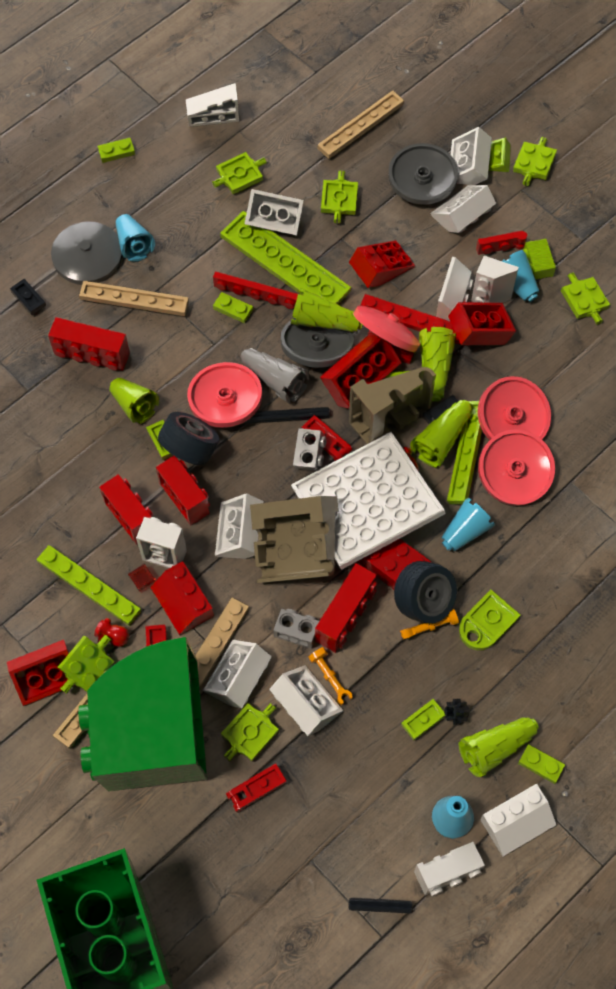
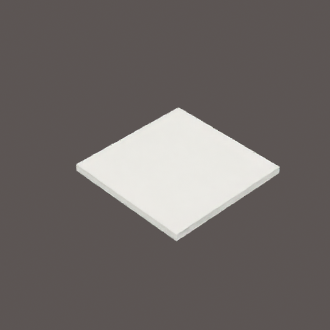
(377, 498)

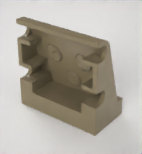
(389, 402)
(295, 538)

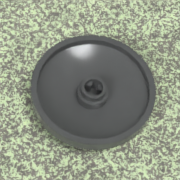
(423, 173)
(86, 253)
(315, 345)

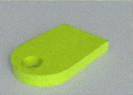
(488, 620)

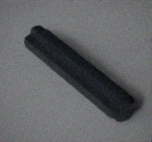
(380, 905)

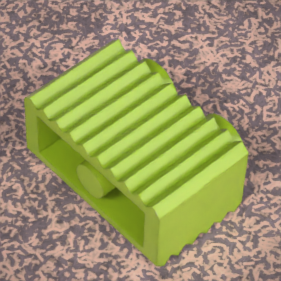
(540, 258)

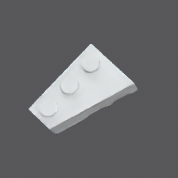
(213, 107)
(449, 869)

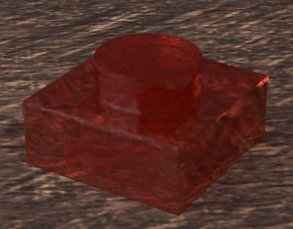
(141, 577)

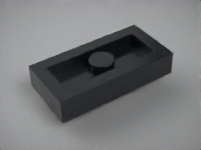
(28, 296)
(433, 413)

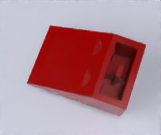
(380, 263)

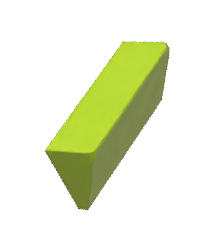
(499, 155)

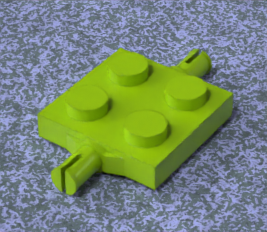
(534, 161)
(239, 173)
(339, 197)
(585, 298)
(85, 663)
(249, 732)

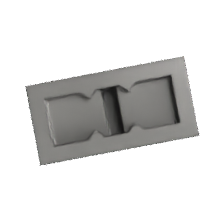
(304, 450)
(293, 633)

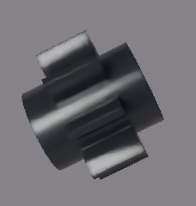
(456, 711)

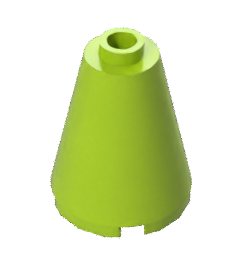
(134, 399)

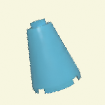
(133, 238)
(525, 281)
(466, 526)
(452, 816)

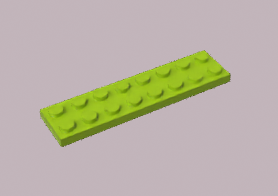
(284, 260)

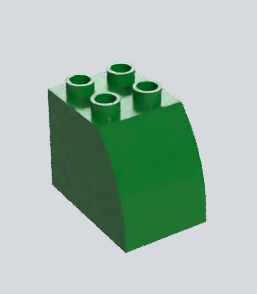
(146, 720)
(103, 926)

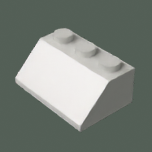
(472, 156)
(464, 208)
(273, 212)
(494, 281)
(454, 288)
(235, 530)
(237, 673)
(305, 699)
(519, 820)

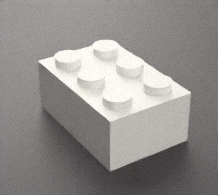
(161, 542)

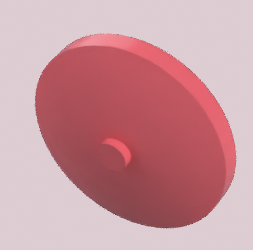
(387, 327)
(225, 394)
(514, 405)
(516, 467)

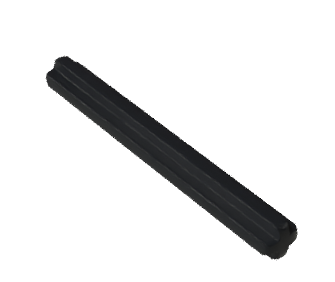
(289, 414)

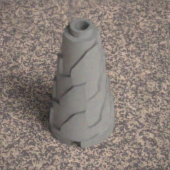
(278, 374)

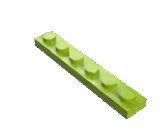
(465, 458)
(89, 585)

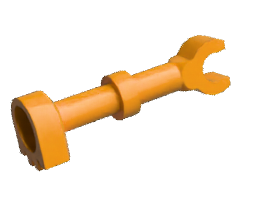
(451, 618)
(329, 675)

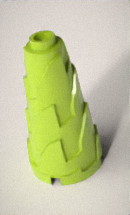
(318, 312)
(436, 354)
(441, 434)
(490, 747)

